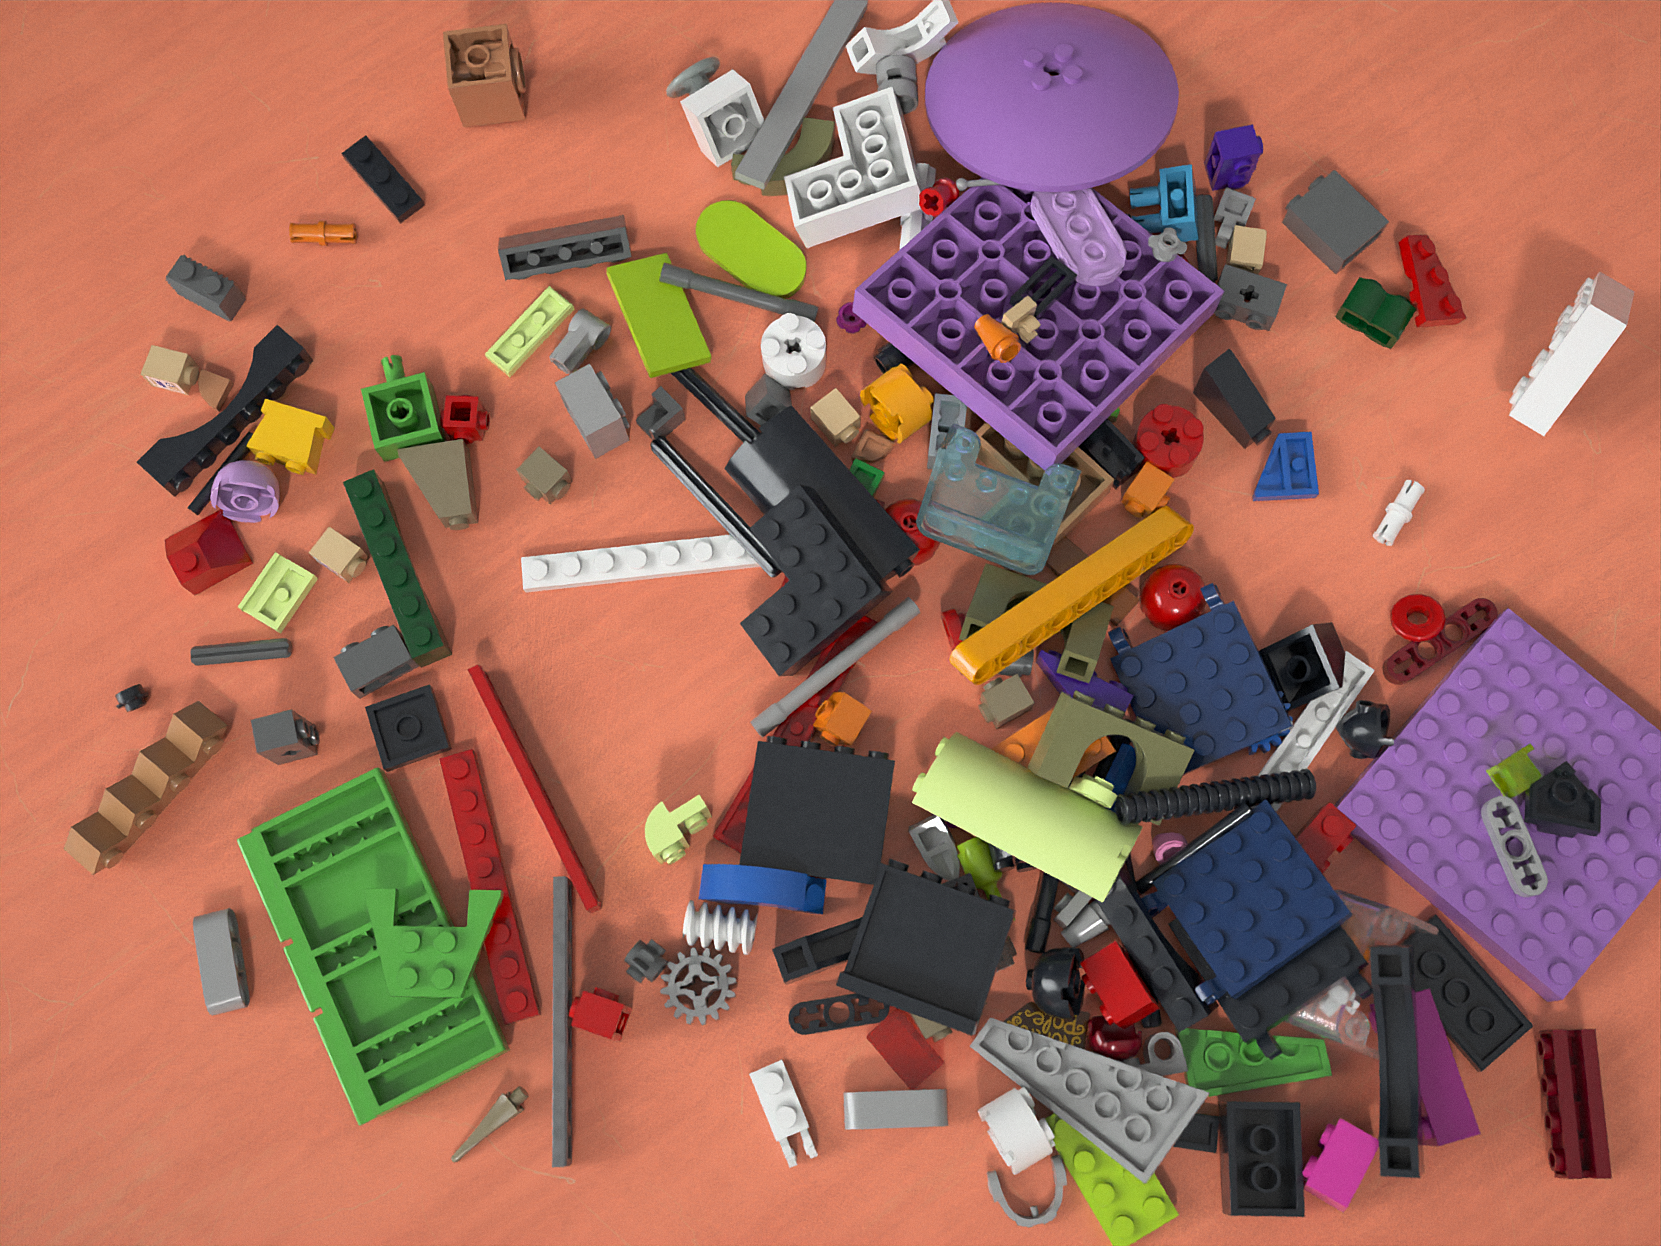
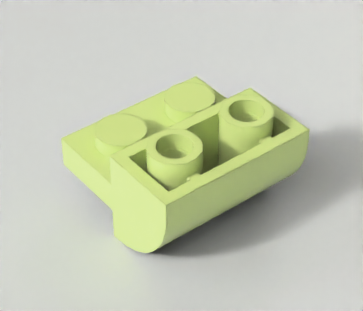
(666, 830)

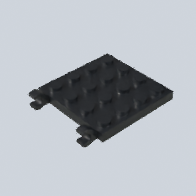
(1289, 987)

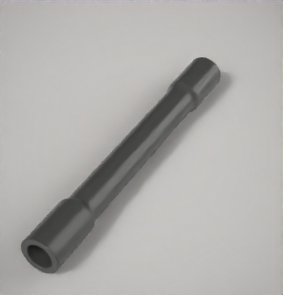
(689, 280)

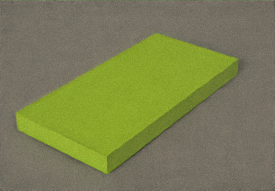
(658, 317)

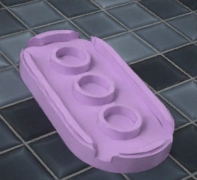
(1080, 234)

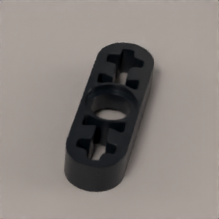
(814, 1028)

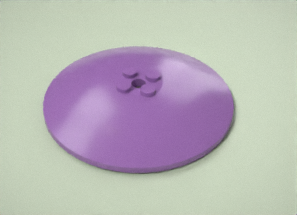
(1046, 132)

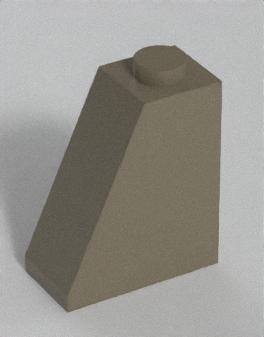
(445, 480)

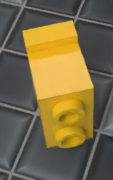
(290, 437)

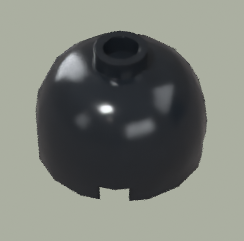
(1057, 982)

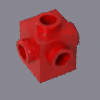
(464, 418)

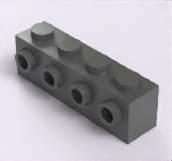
(564, 248)

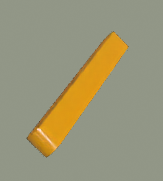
(1070, 595)

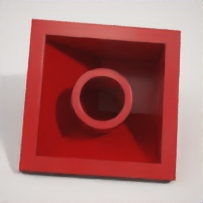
(206, 553)

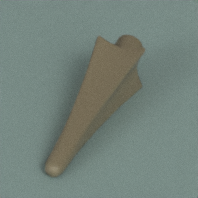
(502, 1111)

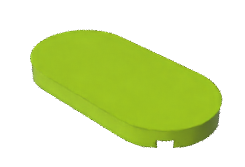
(750, 249)

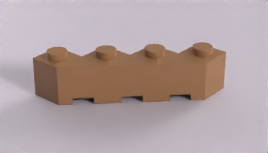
(141, 797)

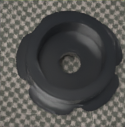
(131, 698)

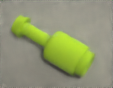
(977, 860)

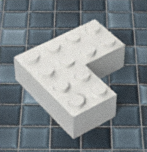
(868, 183)
(1577, 347)

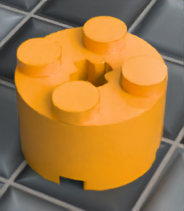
(898, 403)

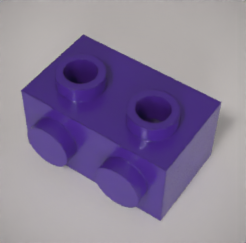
(1233, 157)

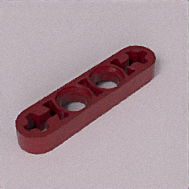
(1441, 643)

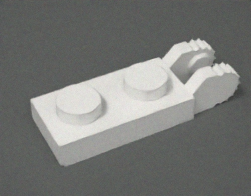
(782, 1108)

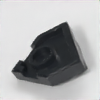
(1563, 804)

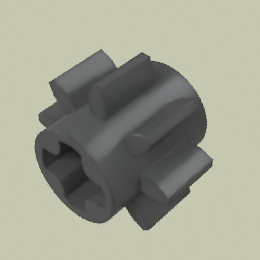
(646, 961)

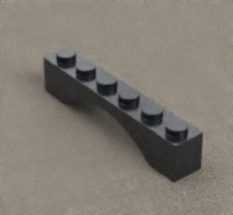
(181, 458)
(829, 947)
(1158, 961)
(1398, 1051)

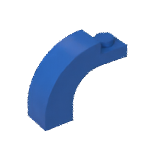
(762, 887)

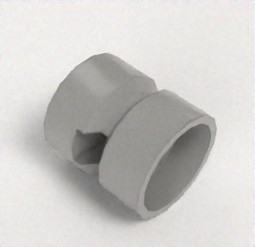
(899, 73)

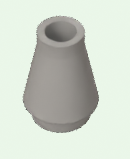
(1086, 925)

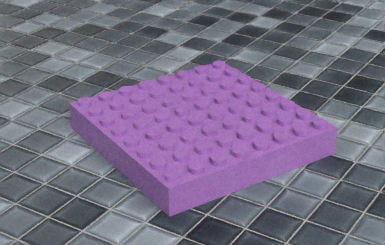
(1089, 344)
(1427, 791)

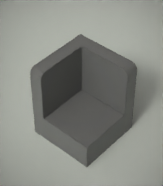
(766, 399)
(662, 416)

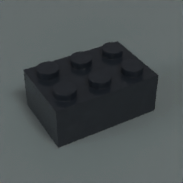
(1261, 1159)

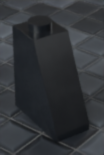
(1234, 400)

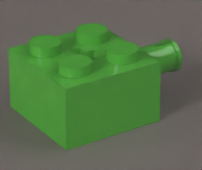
(401, 397)

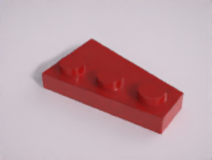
(1431, 284)

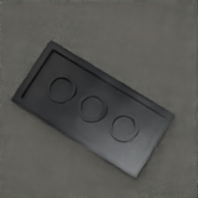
(1469, 1002)

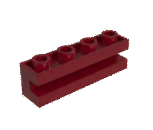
(1574, 1104)

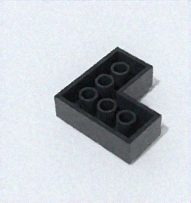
(827, 584)

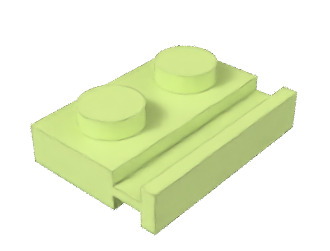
(278, 592)

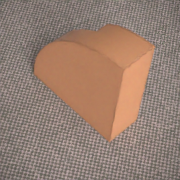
(214, 388)
(872, 448)

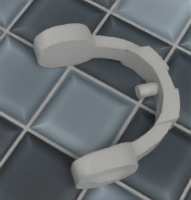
(1049, 1214)

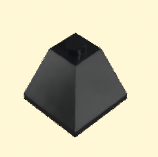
(1306, 664)

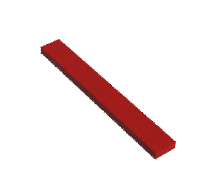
(795, 729)
(535, 789)

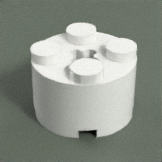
(794, 335)
(1016, 1130)

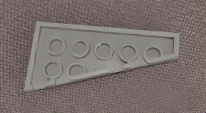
(1111, 1103)

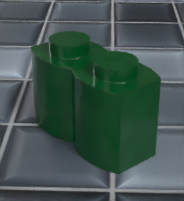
(1375, 312)

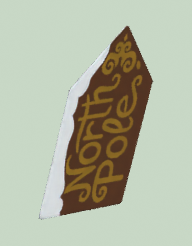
(1064, 1030)

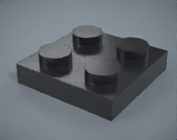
(408, 728)

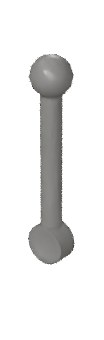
(962, 183)

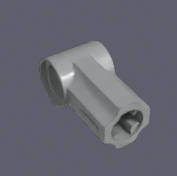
(583, 335)

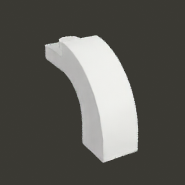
(914, 39)

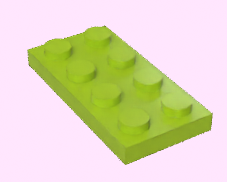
(1116, 1196)

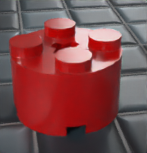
(1171, 425)

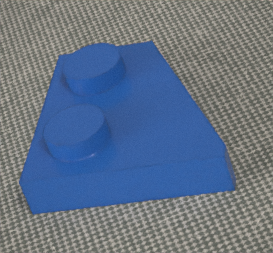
(1289, 469)

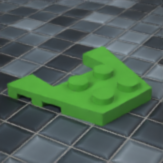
(428, 958)

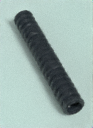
(1214, 796)

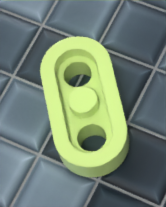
(1094, 790)

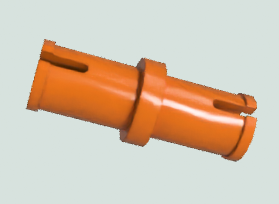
(323, 233)

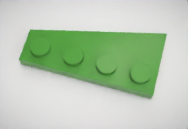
(1225, 1064)

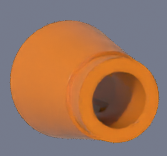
(997, 338)

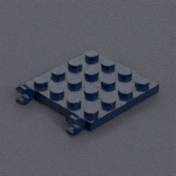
(1203, 683)
(1249, 902)

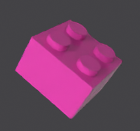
(1341, 1164)

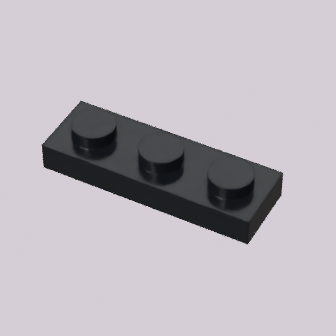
(383, 179)

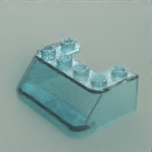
(990, 510)

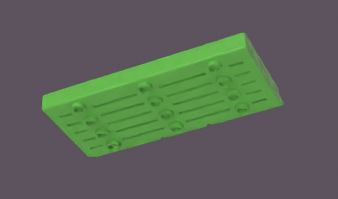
(313, 883)

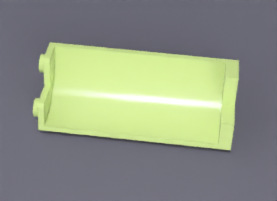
(1026, 815)

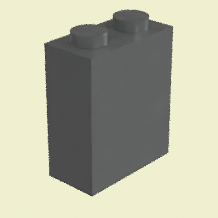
(1334, 221)

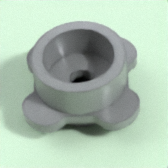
(1165, 252)

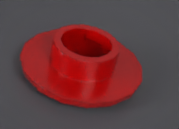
(1417, 604)

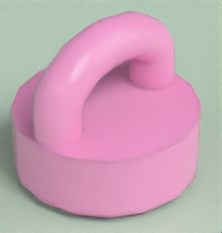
(1166, 845)

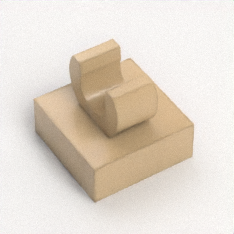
(1021, 319)

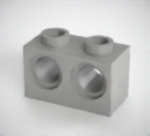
(946, 411)

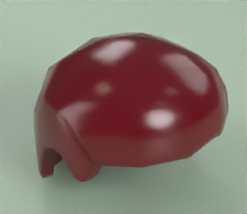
(1112, 1040)

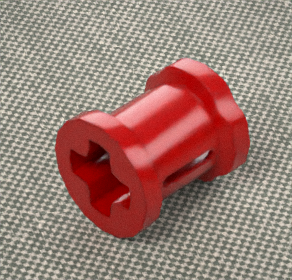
(938, 197)

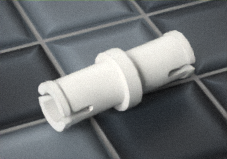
(1398, 512)

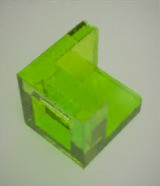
(1514, 772)

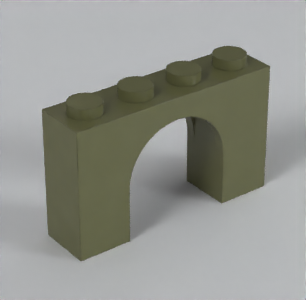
(1003, 589)
(1078, 723)

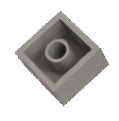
(594, 410)

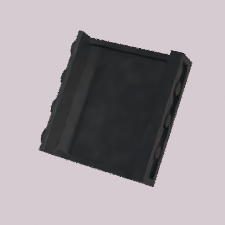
(817, 810)
(928, 947)

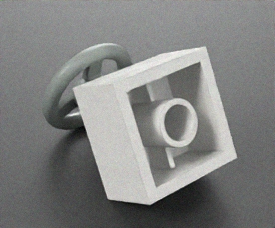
(719, 112)

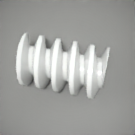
(720, 928)

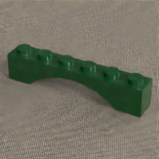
(400, 580)

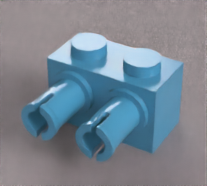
(1177, 201)

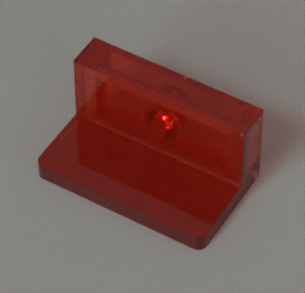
(904, 1049)

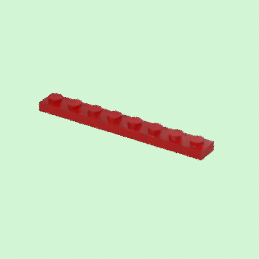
(487, 872)

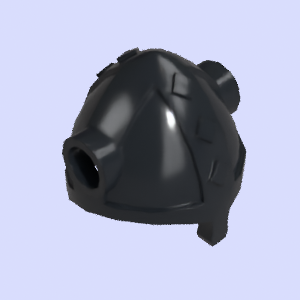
(1366, 729)

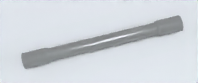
(892, 622)

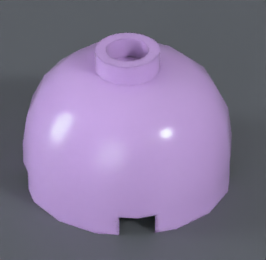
(245, 491)

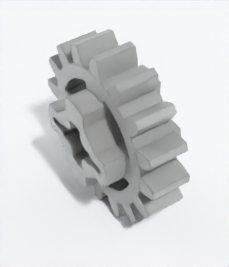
(697, 970)

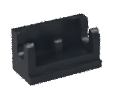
(1113, 452)

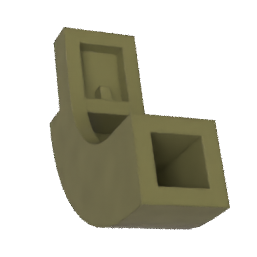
(812, 149)

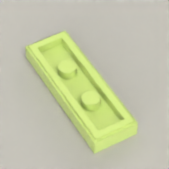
(529, 331)

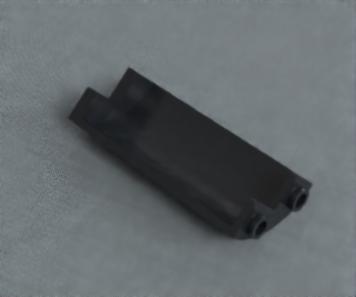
(794, 455)

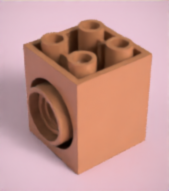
(484, 75)

